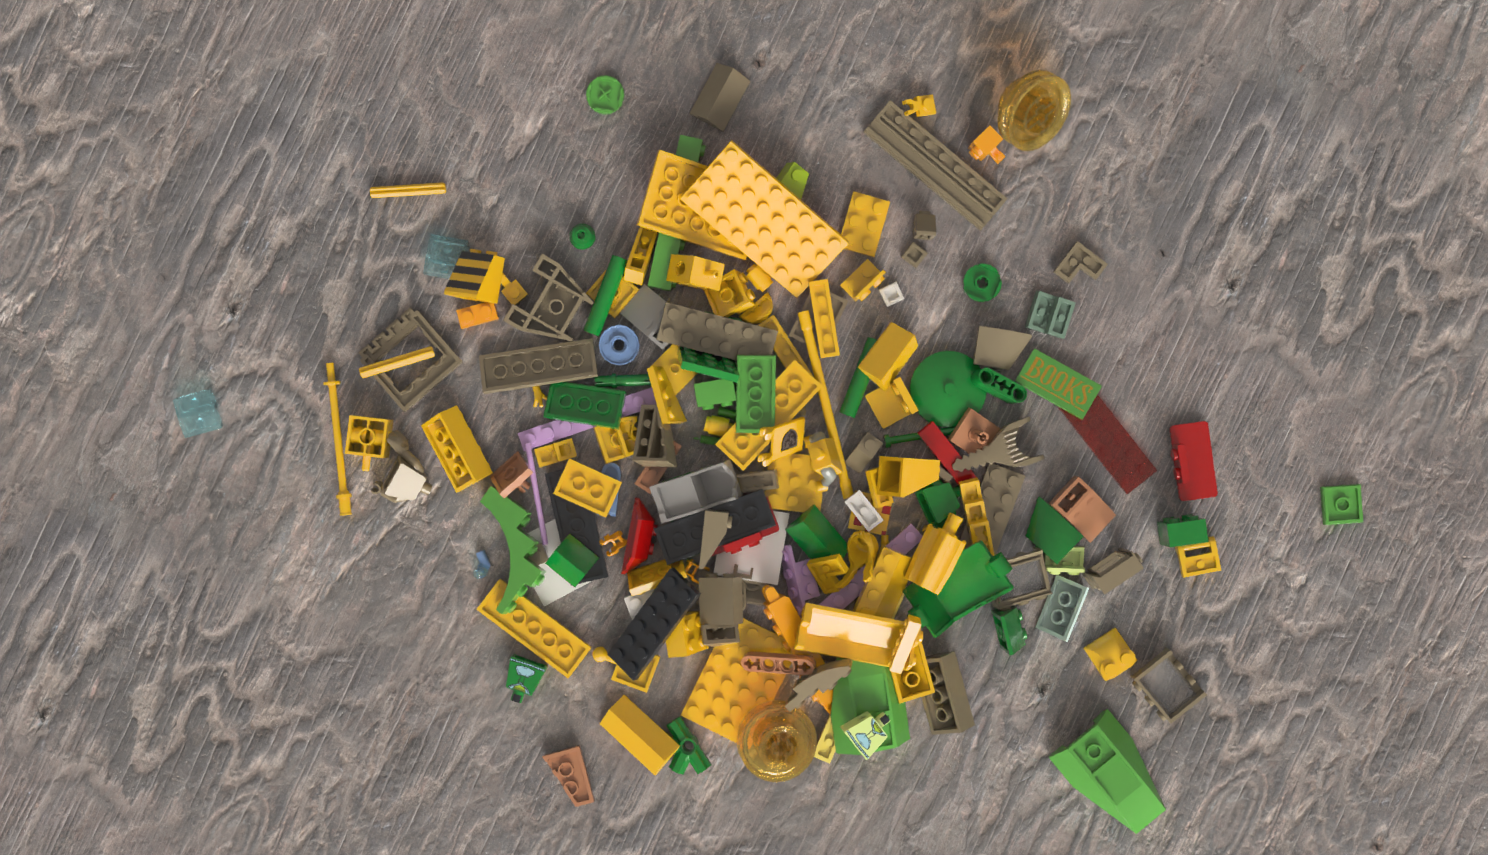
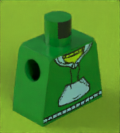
(524, 676)

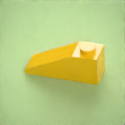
(640, 256)

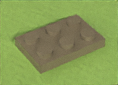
(838, 307)

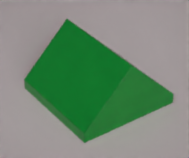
(572, 560)

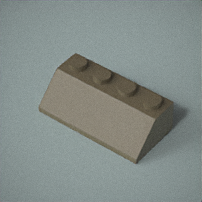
(948, 707)

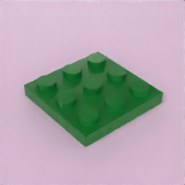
(708, 364)

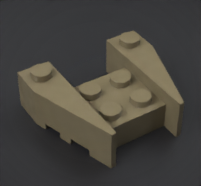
(555, 305)

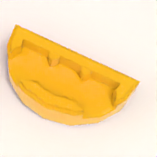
(758, 312)

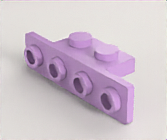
(799, 579)

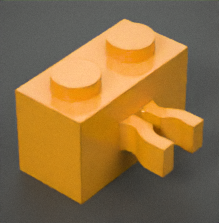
(986, 144)

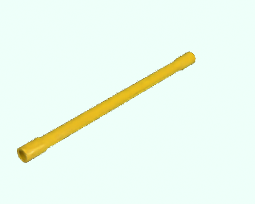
(806, 326)

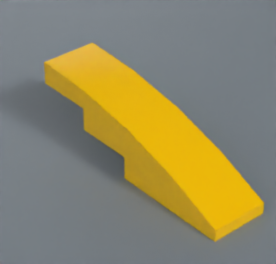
(975, 513)

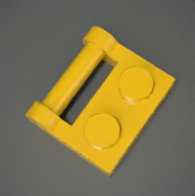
(1198, 563)

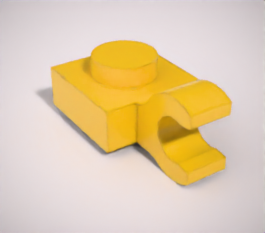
(513, 291)

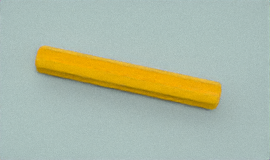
(408, 190)
(396, 362)

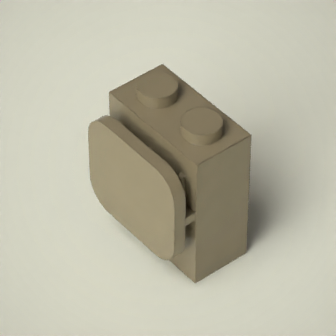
(721, 599)

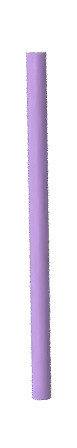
(536, 494)

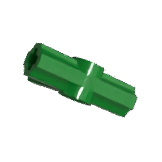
(683, 755)

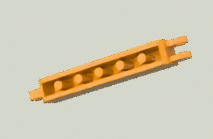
(786, 621)

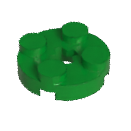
(991, 277)

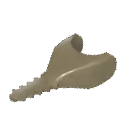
(1000, 450)

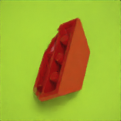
(639, 537)

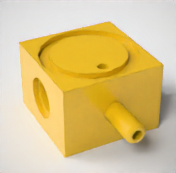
(695, 272)
(368, 438)

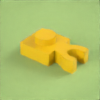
(922, 105)

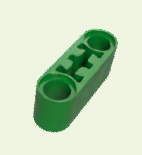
(1007, 386)

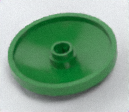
(944, 388)

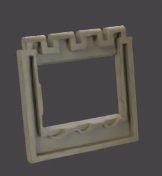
(430, 377)

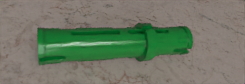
(622, 380)

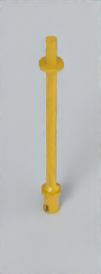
(343, 494)

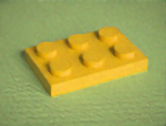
(864, 223)
(587, 487)
(649, 576)

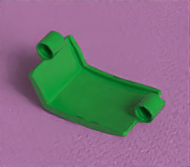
(973, 583)

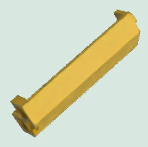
(851, 635)

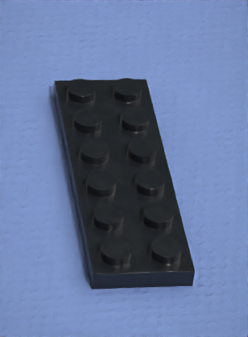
(578, 522)
(684, 536)
(654, 623)

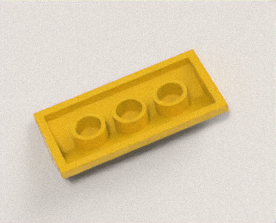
(639, 734)

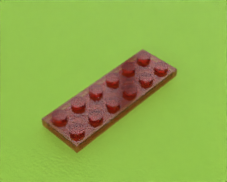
(1112, 445)

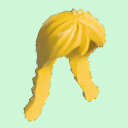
(862, 550)

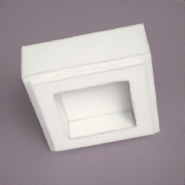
(891, 294)

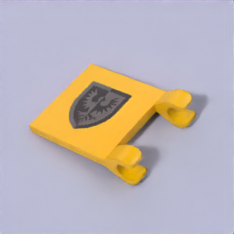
(785, 440)

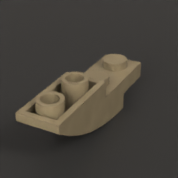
(822, 678)

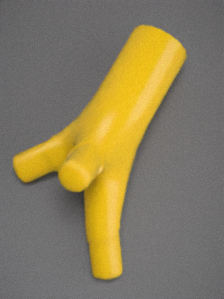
(538, 395)

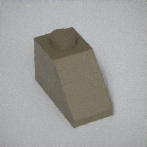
(924, 226)
(863, 452)

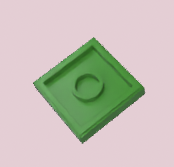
(1341, 504)

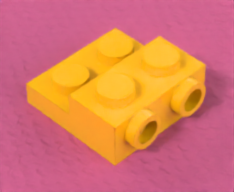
(733, 295)

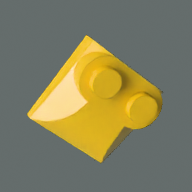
(1110, 654)

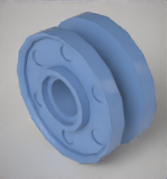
(616, 333)

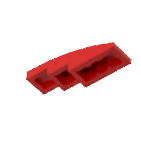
(944, 451)

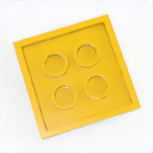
(796, 484)

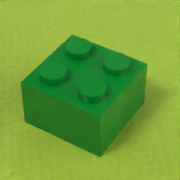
(1182, 531)

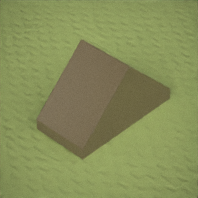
(719, 634)

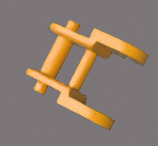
(616, 546)
(693, 573)

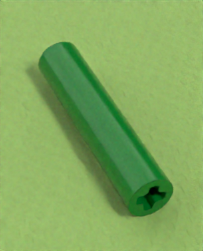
(605, 295)
(857, 385)

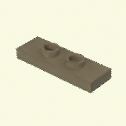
(758, 480)

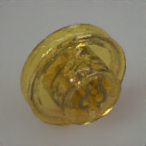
(1033, 109)
(762, 731)

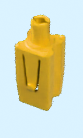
(936, 555)

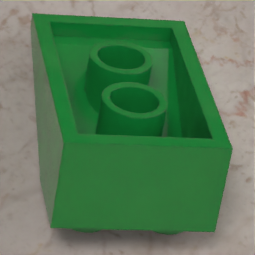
(1009, 629)

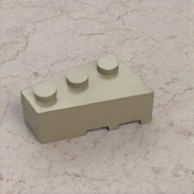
(653, 440)

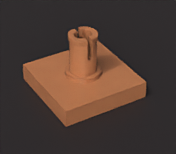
(973, 432)
(512, 475)

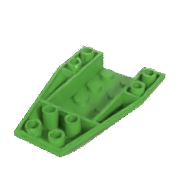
(871, 690)
(1111, 773)

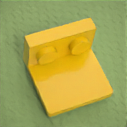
(861, 280)
(891, 404)

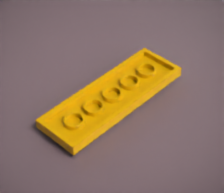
(792, 393)
(536, 631)

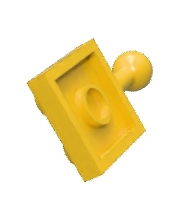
(642, 683)

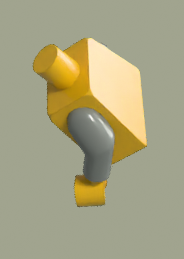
(824, 458)

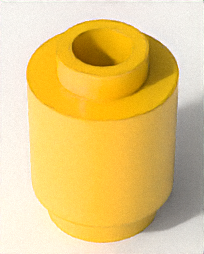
(759, 277)
(717, 425)

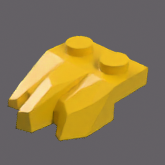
(617, 442)

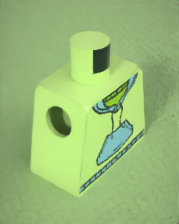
(866, 732)

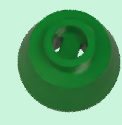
(586, 240)

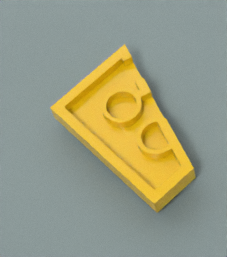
(666, 400)

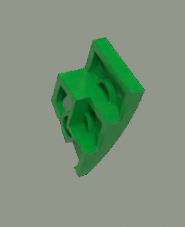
(1051, 532)

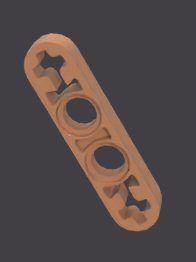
(778, 659)

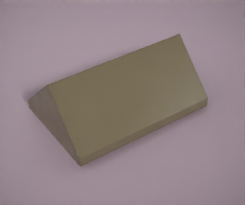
(720, 96)

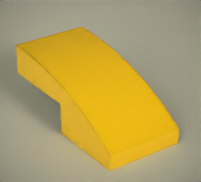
(555, 452)

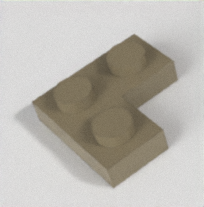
(1079, 258)

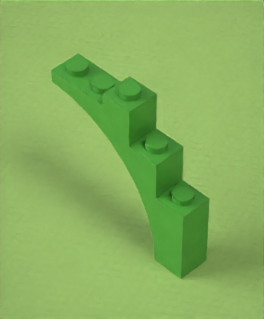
(521, 545)

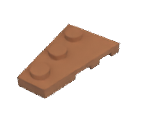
(571, 771)

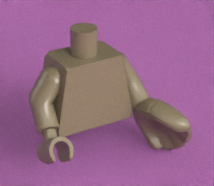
(406, 475)

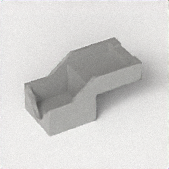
(696, 491)

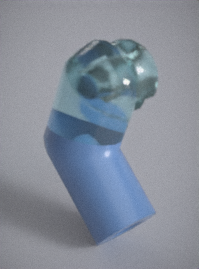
(483, 567)

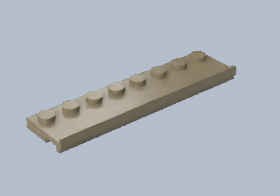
(935, 165)

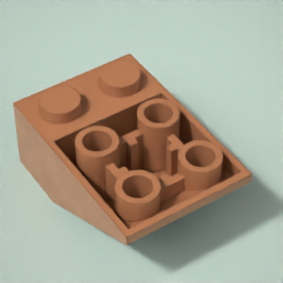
(1082, 508)

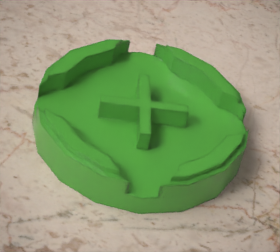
(605, 94)

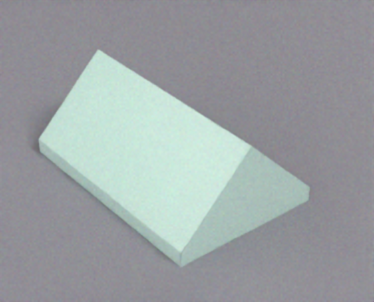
(1062, 608)

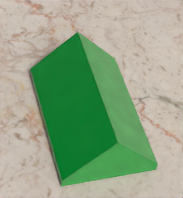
(816, 535)

